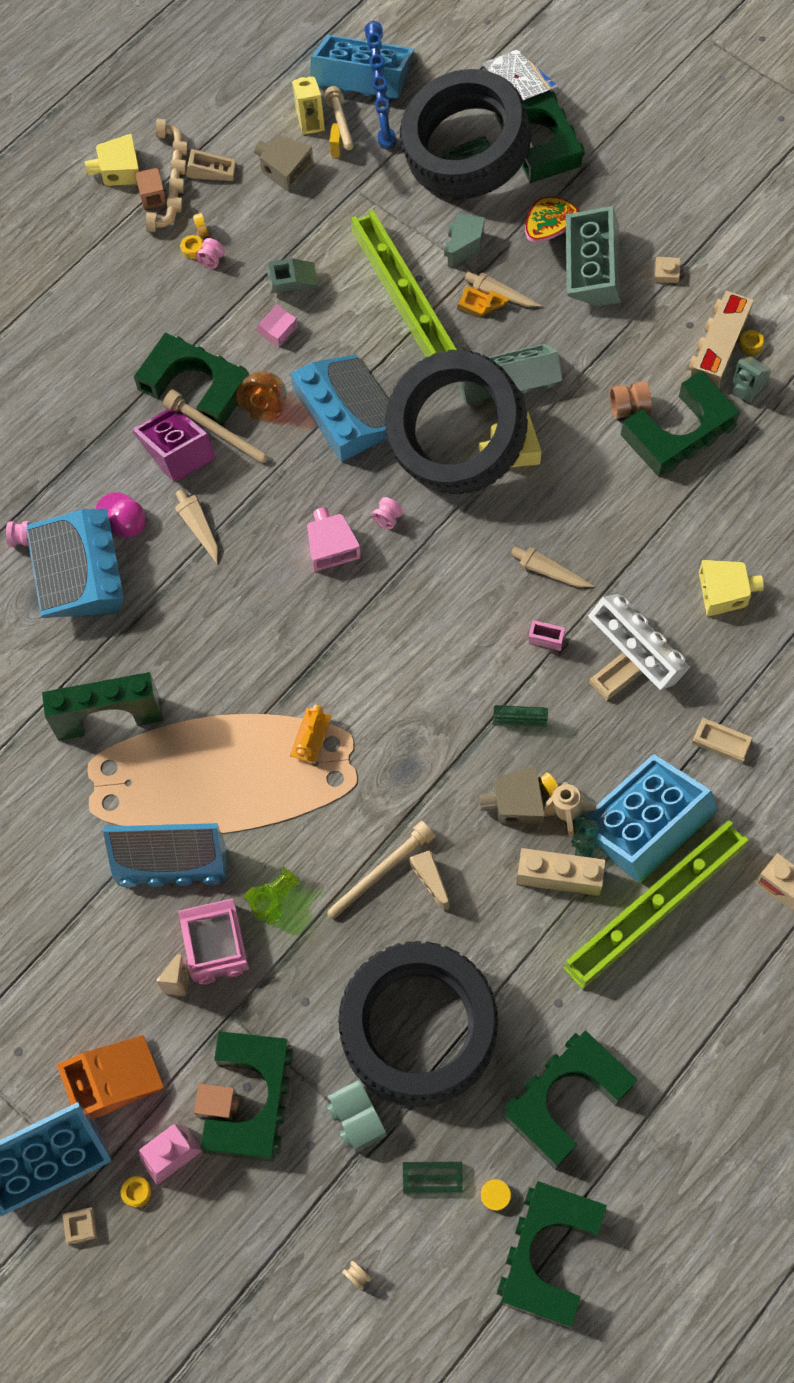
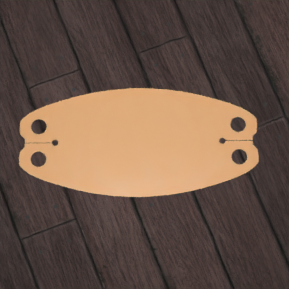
(218, 772)

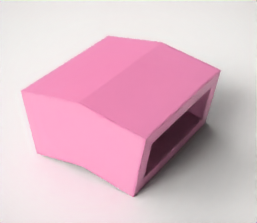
(277, 325)
(549, 630)

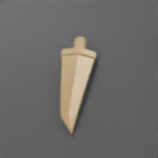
(485, 284)
(194, 517)
(541, 564)

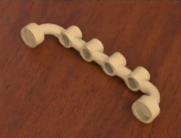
(176, 184)

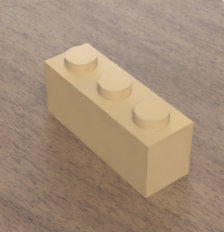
(560, 872)

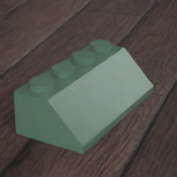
(593, 256)
(526, 367)

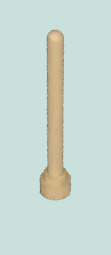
(334, 98)
(175, 402)
(420, 835)

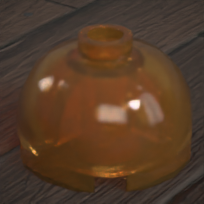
(262, 395)

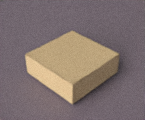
(80, 1226)

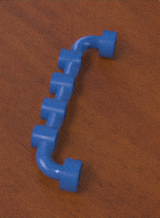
(374, 33)

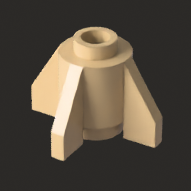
(568, 804)

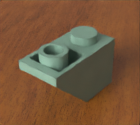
(465, 237)
(291, 275)
(749, 378)

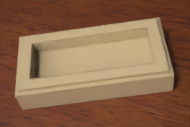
(615, 676)
(722, 740)

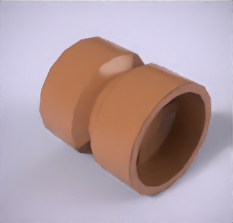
(626, 399)

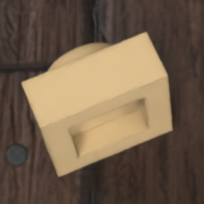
(667, 270)

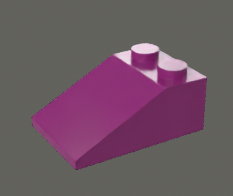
(175, 443)

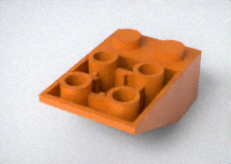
(110, 1076)

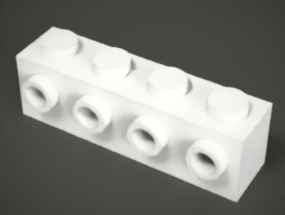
(639, 641)

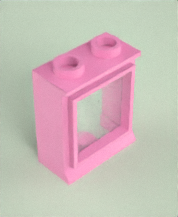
(213, 941)

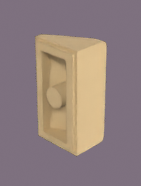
(175, 977)

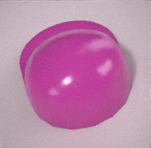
(124, 514)

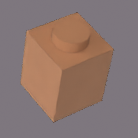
(150, 188)
(216, 1103)

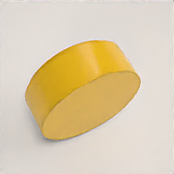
(201, 225)
(190, 246)
(751, 342)
(547, 784)
(136, 1191)
(495, 1195)

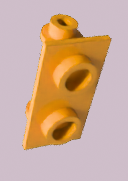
(311, 734)

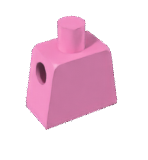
(331, 540)
(169, 1152)

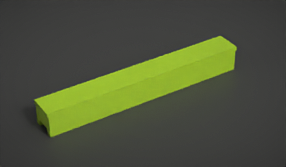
(400, 285)
(654, 905)

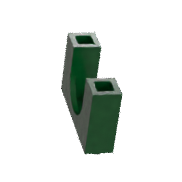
(558, 154)
(176, 356)
(665, 450)
(131, 693)
(582, 1059)
(257, 1137)
(523, 1288)

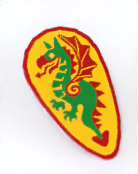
(548, 218)

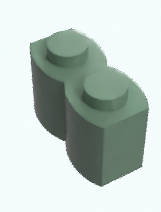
(357, 1116)

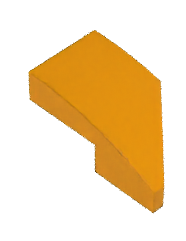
(478, 303)

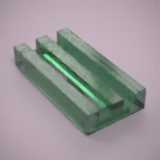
(467, 149)
(520, 716)
(432, 1178)

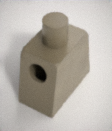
(284, 160)
(516, 798)

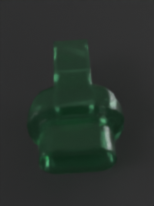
(584, 837)

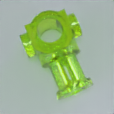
(272, 893)

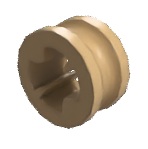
(357, 1275)

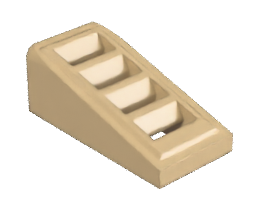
(197, 170)
(428, 873)

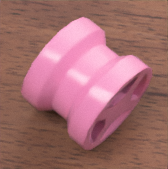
(210, 253)
(387, 513)
(17, 534)

